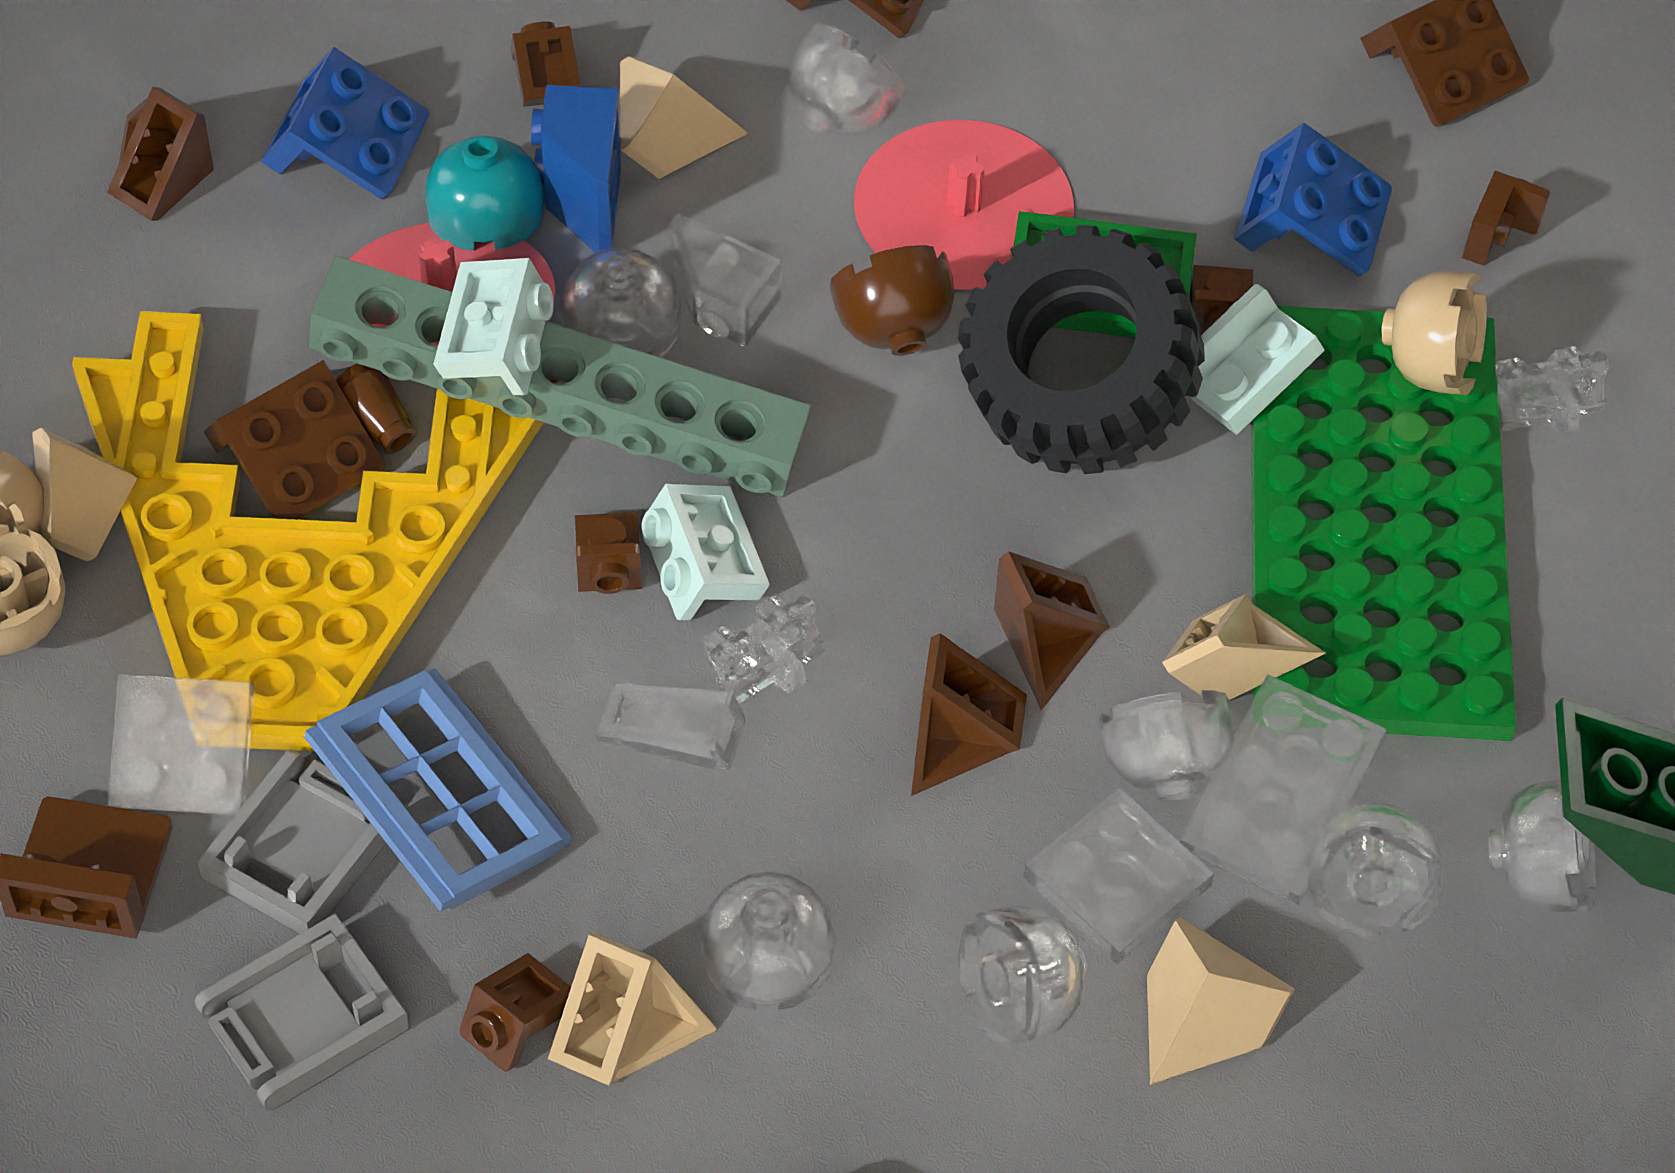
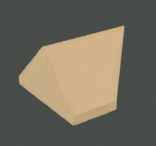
(667, 121)
(79, 494)
(1236, 649)
(1206, 1003)
(623, 1014)

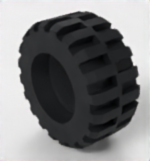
(1065, 279)

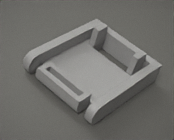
(299, 834)
(288, 1021)

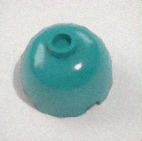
(484, 193)

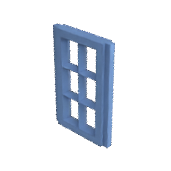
(393, 821)

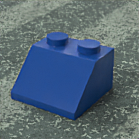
(580, 159)

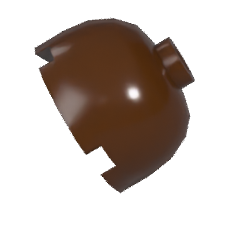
(897, 299)

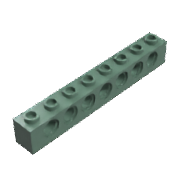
(593, 372)

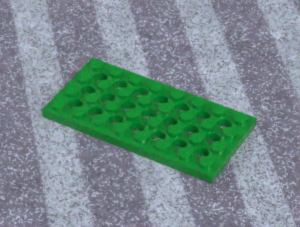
(1474, 545)

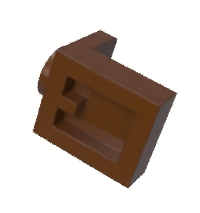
(543, 58)
(1505, 205)
(1216, 290)
(608, 552)
(512, 1008)

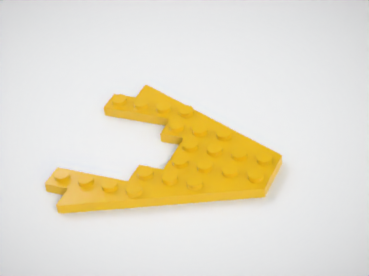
(283, 601)

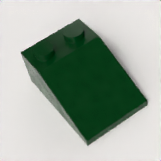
(1620, 789)

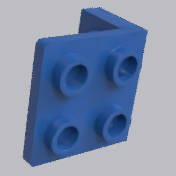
(350, 124)
(1320, 195)

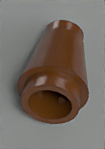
(377, 407)

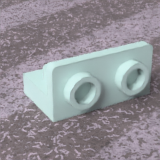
(495, 323)
(1251, 358)
(702, 547)

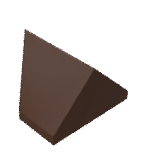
(161, 155)
(1047, 619)
(964, 716)

